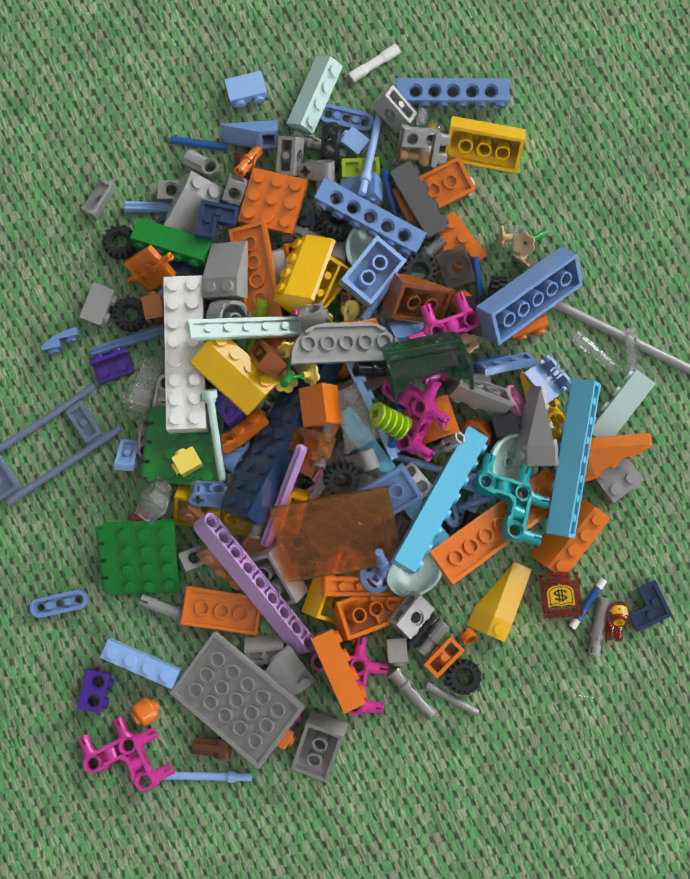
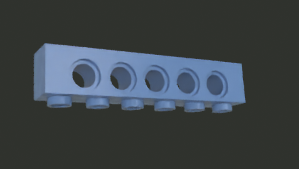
(460, 86)
(363, 207)

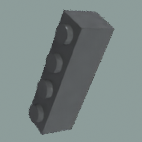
(418, 201)

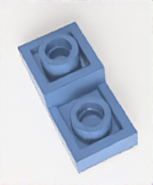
(55, 343)

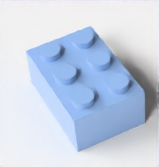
(371, 271)

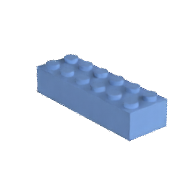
(529, 295)

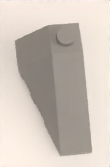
(535, 439)
(290, 671)

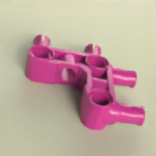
(455, 323)
(421, 418)
(369, 667)
(136, 758)

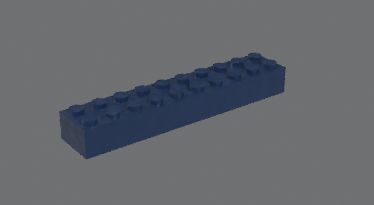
(269, 456)

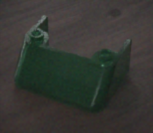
(426, 357)

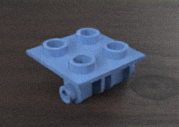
(547, 375)

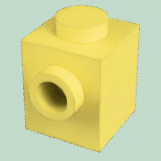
(186, 461)

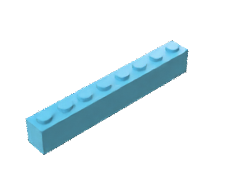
(573, 457)
(438, 502)

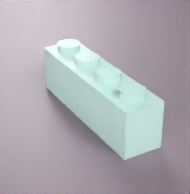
(314, 94)
(623, 404)

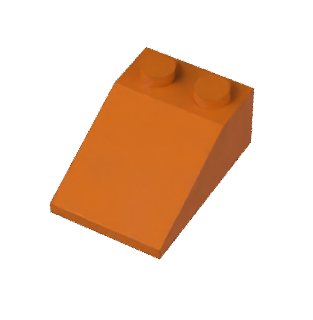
(435, 430)

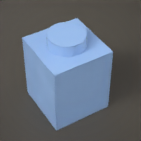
(354, 142)

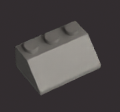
(486, 396)
(270, 564)

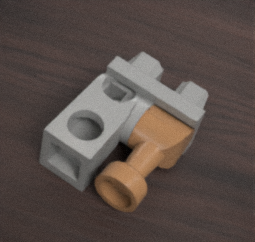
(427, 144)

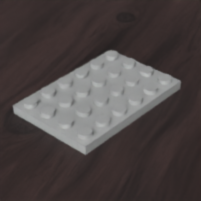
(237, 700)

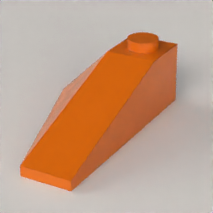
(612, 449)
(363, 615)

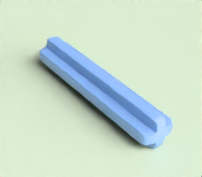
(146, 207)

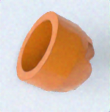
(468, 636)

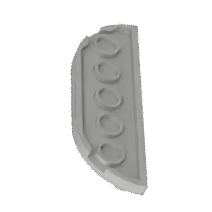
(340, 343)

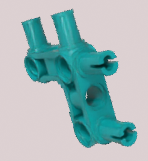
(517, 507)

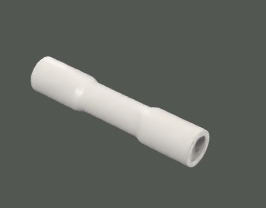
(364, 69)

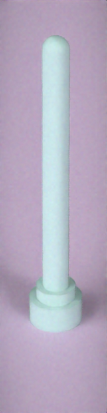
(209, 397)

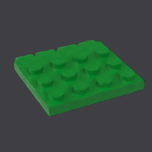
(165, 445)
(138, 557)

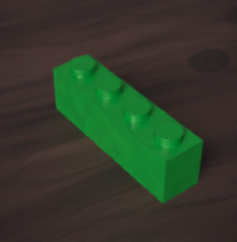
(167, 239)

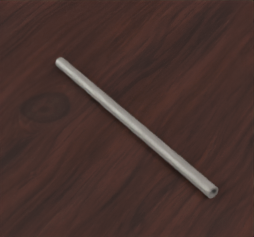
(618, 334)

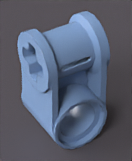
(234, 460)
(211, 494)

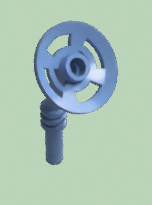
(460, 508)
(377, 573)

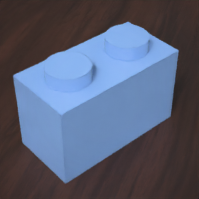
(246, 89)

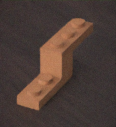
(190, 515)

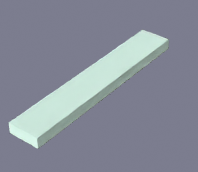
(243, 328)

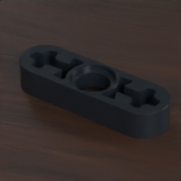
(334, 142)

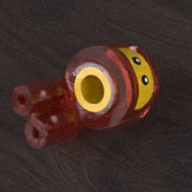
(617, 617)

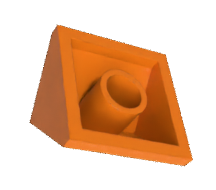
(319, 405)

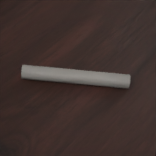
(452, 699)

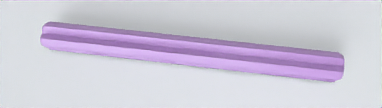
(285, 490)

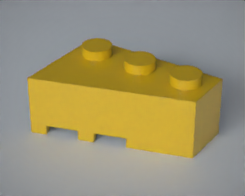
(328, 287)

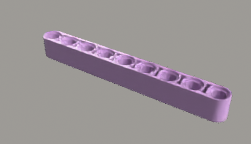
(254, 583)

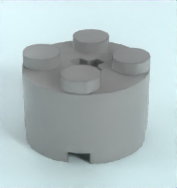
(227, 309)

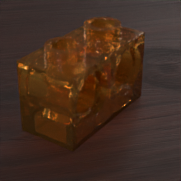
(318, 444)

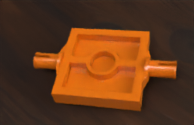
(149, 268)

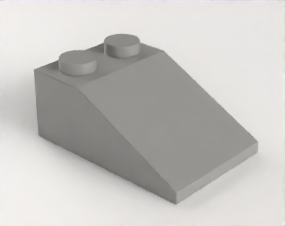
(187, 199)
(226, 272)
(319, 746)

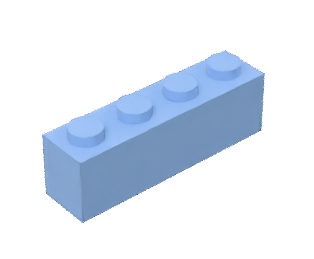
(141, 663)

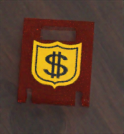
(560, 592)

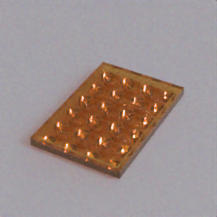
(335, 533)

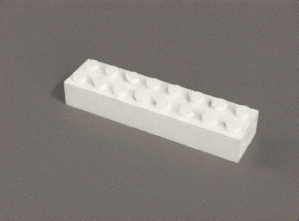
(183, 383)

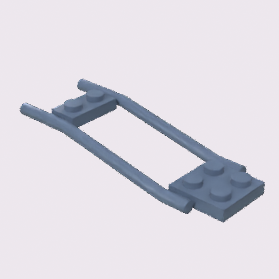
(85, 424)

